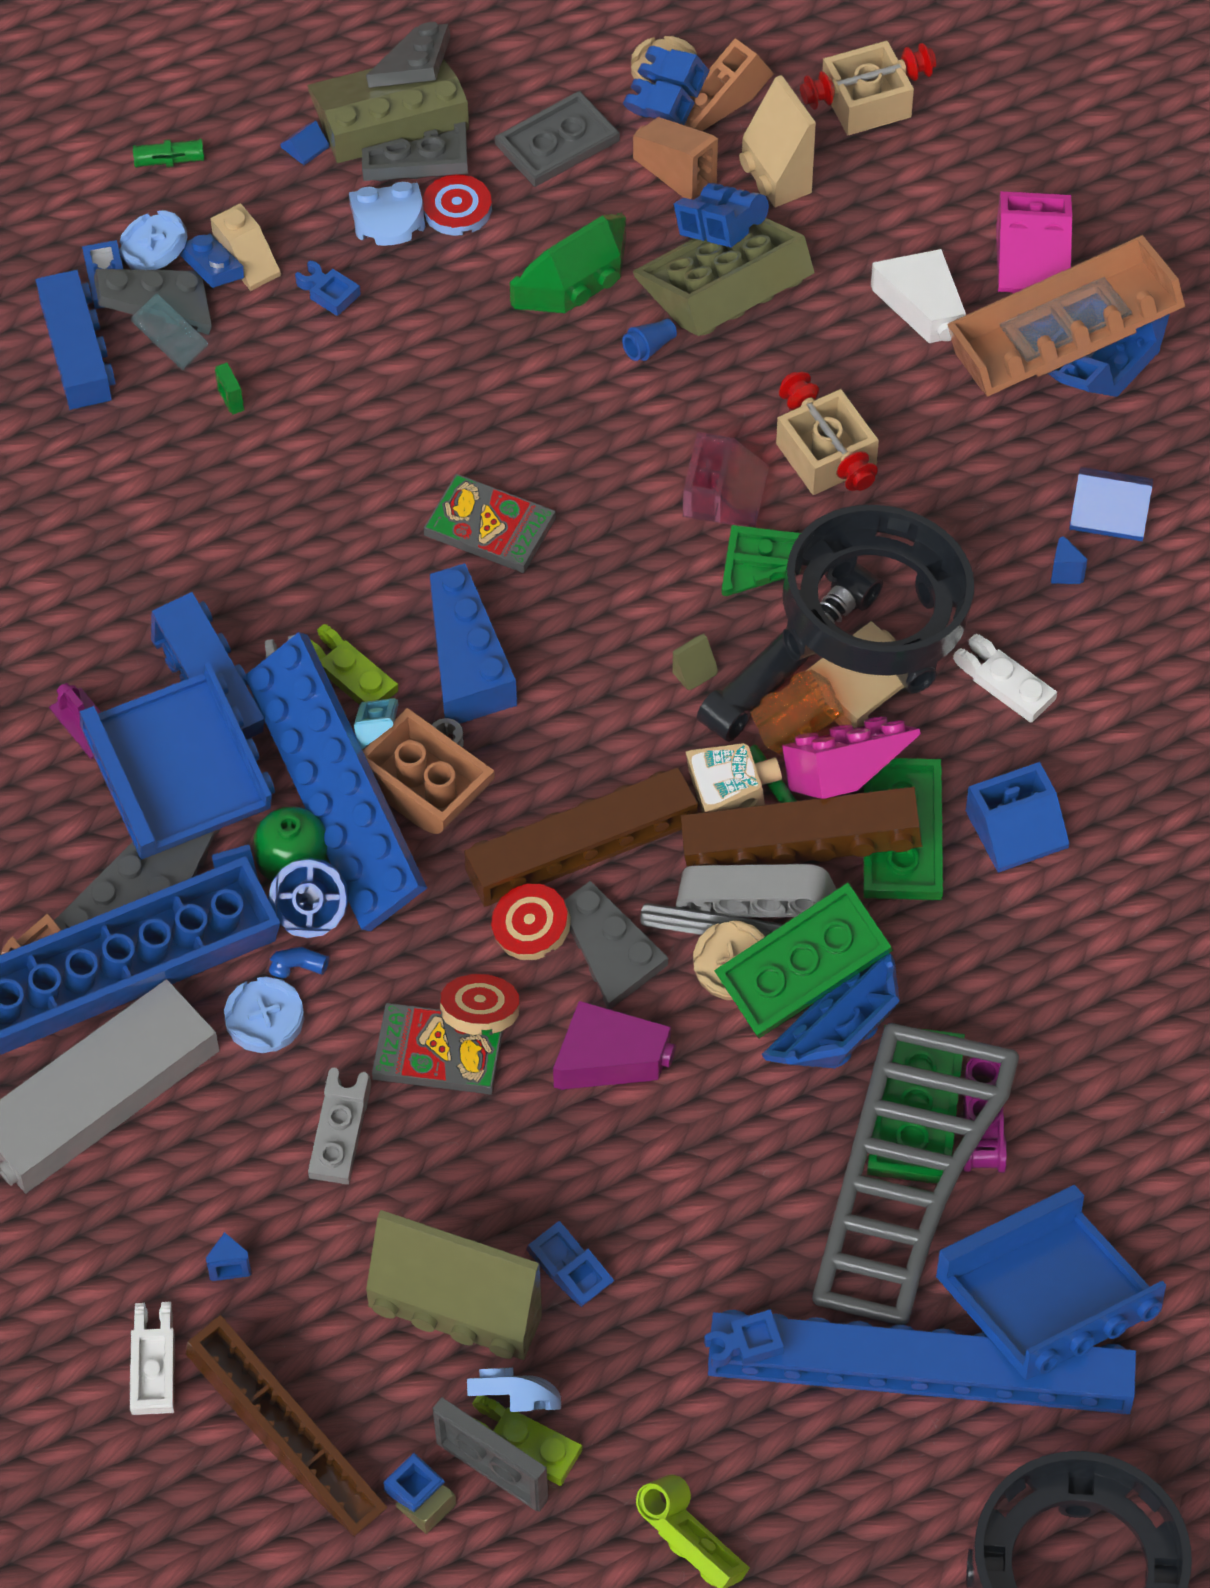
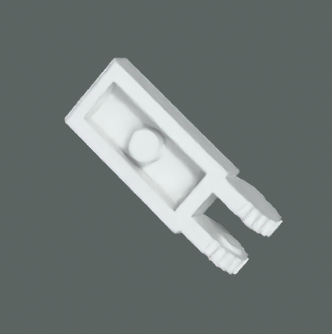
(1005, 678)
(152, 1363)

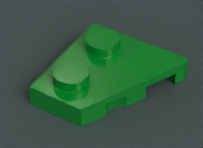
(755, 558)

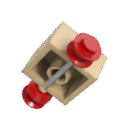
(869, 85)
(825, 437)

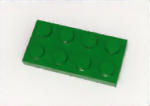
(918, 871)
(803, 960)
(918, 1097)

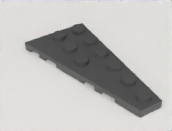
(132, 879)

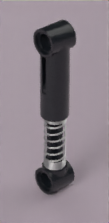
(729, 709)

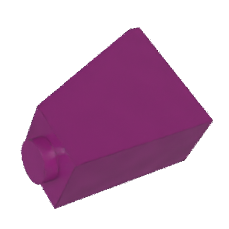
(611, 1049)

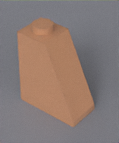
(677, 155)

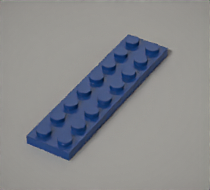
(335, 781)

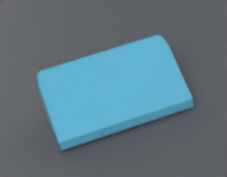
(374, 719)

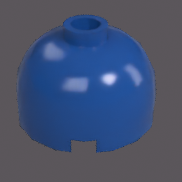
(309, 897)

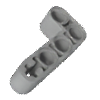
(753, 889)

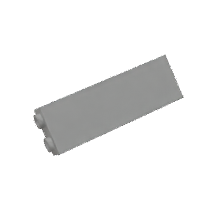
(100, 1084)

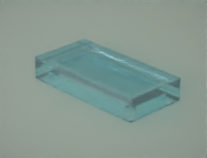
(169, 331)

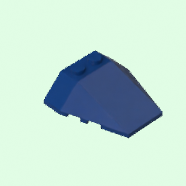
(1116, 365)

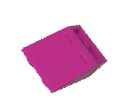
(1032, 238)
(845, 757)

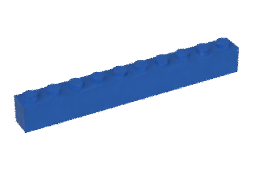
(931, 1365)

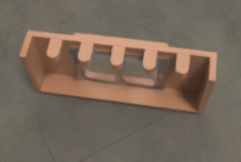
(1066, 316)

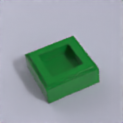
(229, 388)

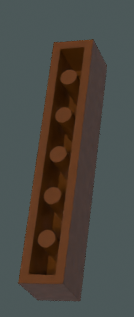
(804, 830)
(580, 835)

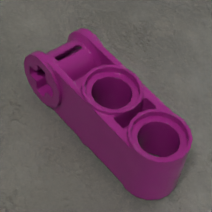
(992, 1146)

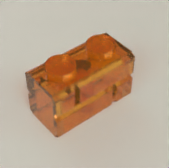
(797, 709)

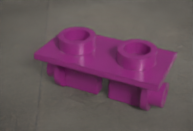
(67, 711)

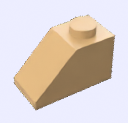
(246, 242)

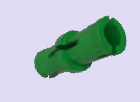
(168, 153)

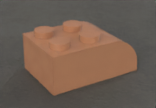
(425, 772)

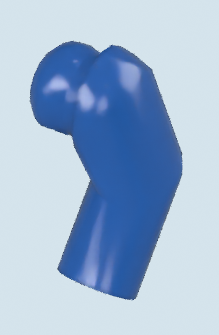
(297, 957)

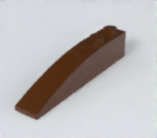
(283, 1425)

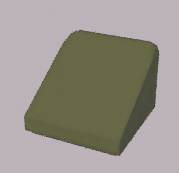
(694, 662)
(431, 1510)

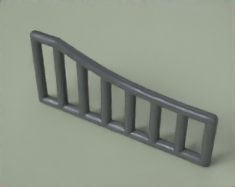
(933, 1201)

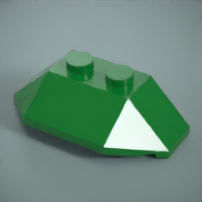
(573, 268)

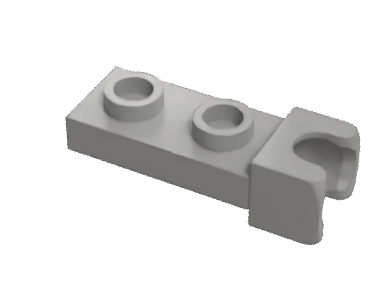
(339, 1128)

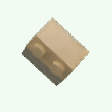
(780, 145)

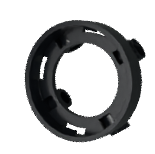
(832, 550)
(1079, 1486)

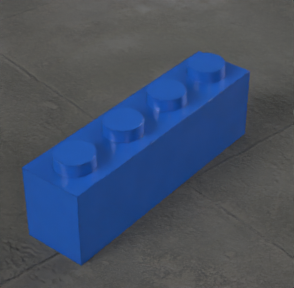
(74, 339)

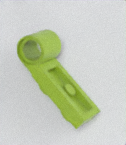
(686, 1534)

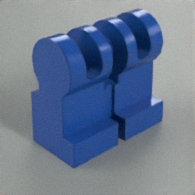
(676, 79)
(720, 214)

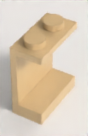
(857, 691)

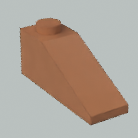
(729, 85)

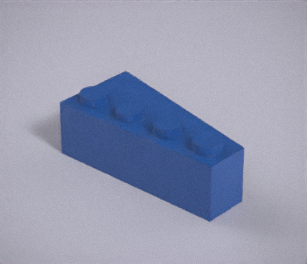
(190, 641)
(470, 657)

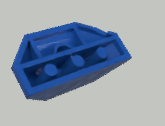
(840, 1020)

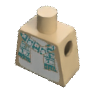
(729, 777)

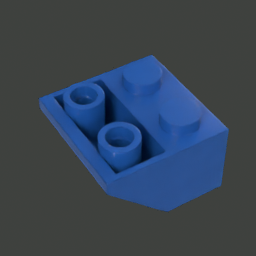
(1017, 817)

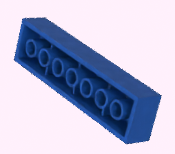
(132, 952)

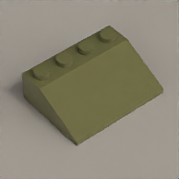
(367, 116)
(713, 283)
(454, 1286)

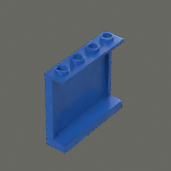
(178, 762)
(1046, 1284)

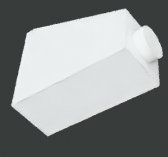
(920, 292)

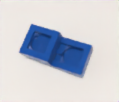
(569, 1265)

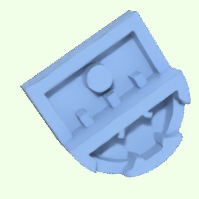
(388, 212)
(525, 1391)

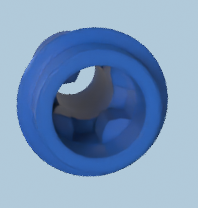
(647, 339)

